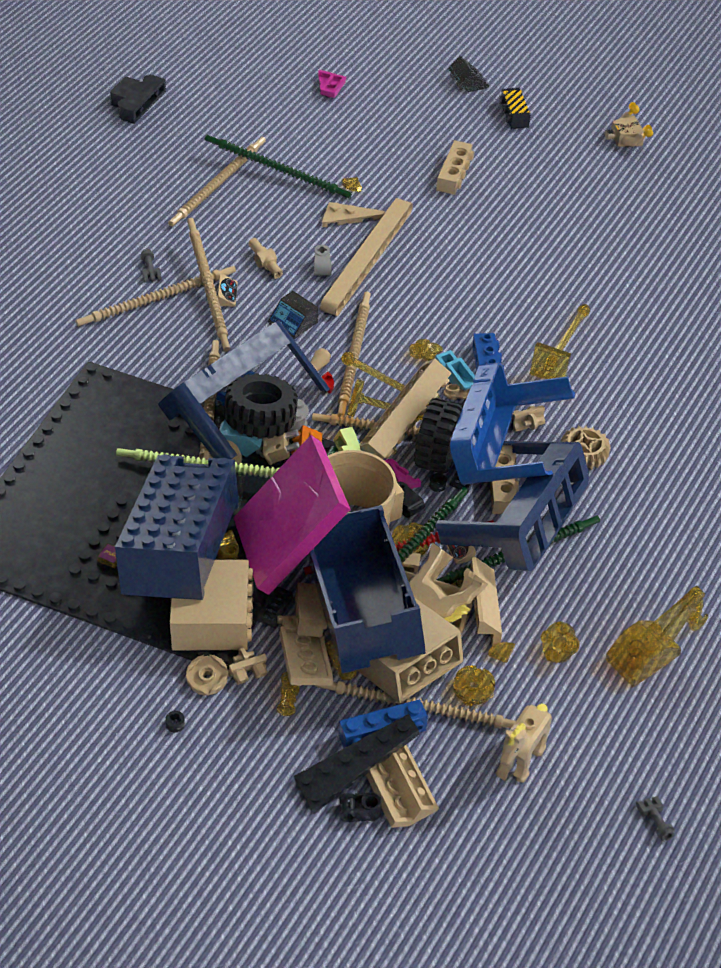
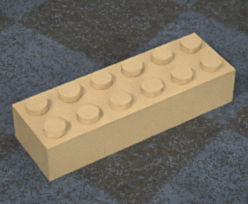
(405, 409)

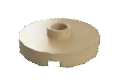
(205, 666)

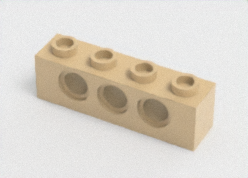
(455, 167)
(504, 490)

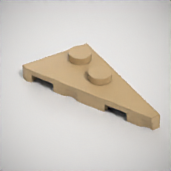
(348, 214)

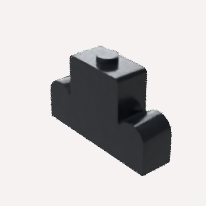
(136, 96)

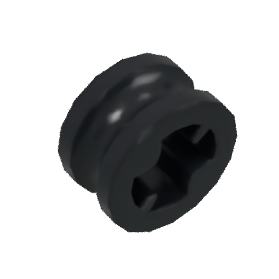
(435, 479)
(178, 726)

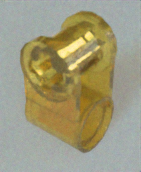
(229, 548)

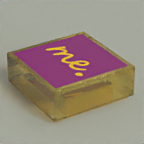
(108, 556)

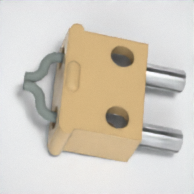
(278, 448)

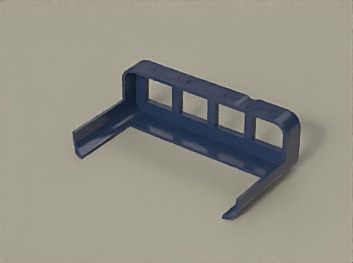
(190, 394)
(524, 510)

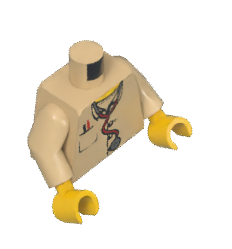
(627, 130)

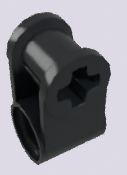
(411, 501)
(359, 807)

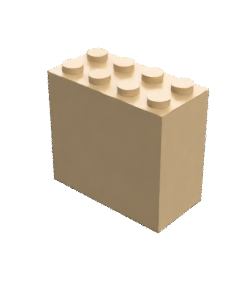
(222, 615)
(409, 675)

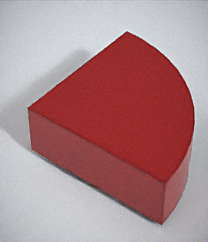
(328, 378)

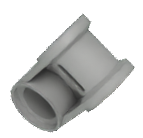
(322, 261)

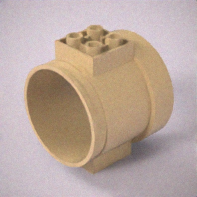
(368, 482)

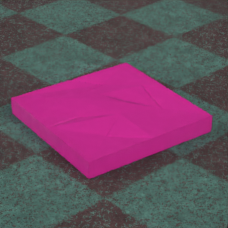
(290, 514)

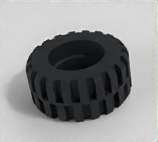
(260, 406)
(435, 434)

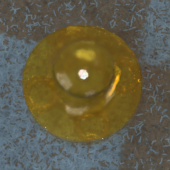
(559, 642)

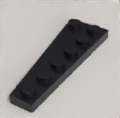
(340, 770)

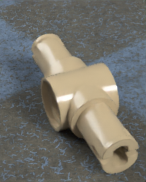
(265, 258)

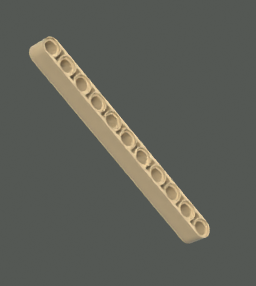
(366, 257)

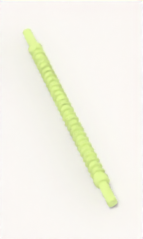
(138, 455)

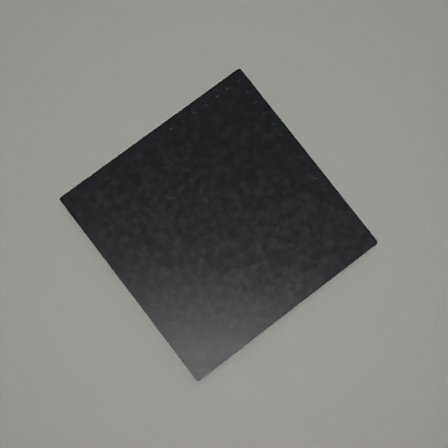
(75, 495)

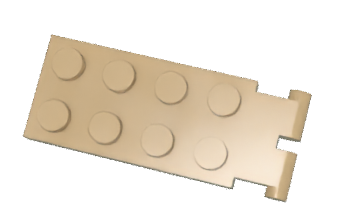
(304, 655)

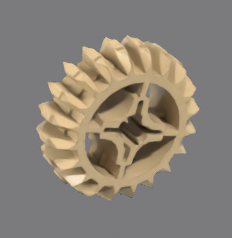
(594, 444)

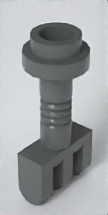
(147, 257)
(664, 831)

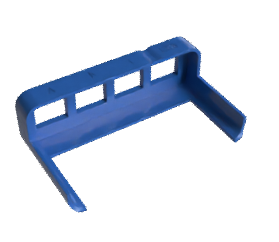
(477, 457)

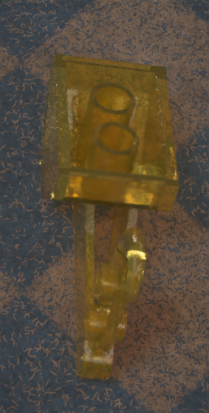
(651, 644)

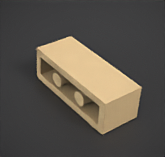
(309, 611)

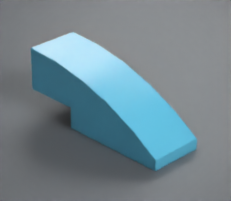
(459, 370)

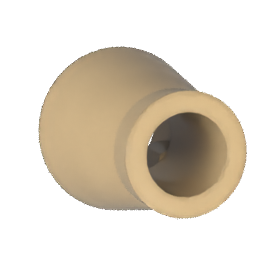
(320, 358)

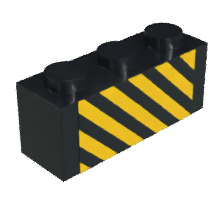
(515, 108)

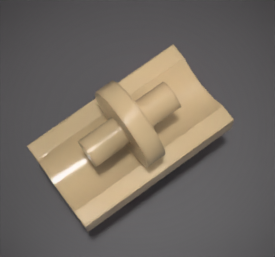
(528, 418)
(239, 669)

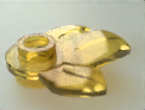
(424, 349)

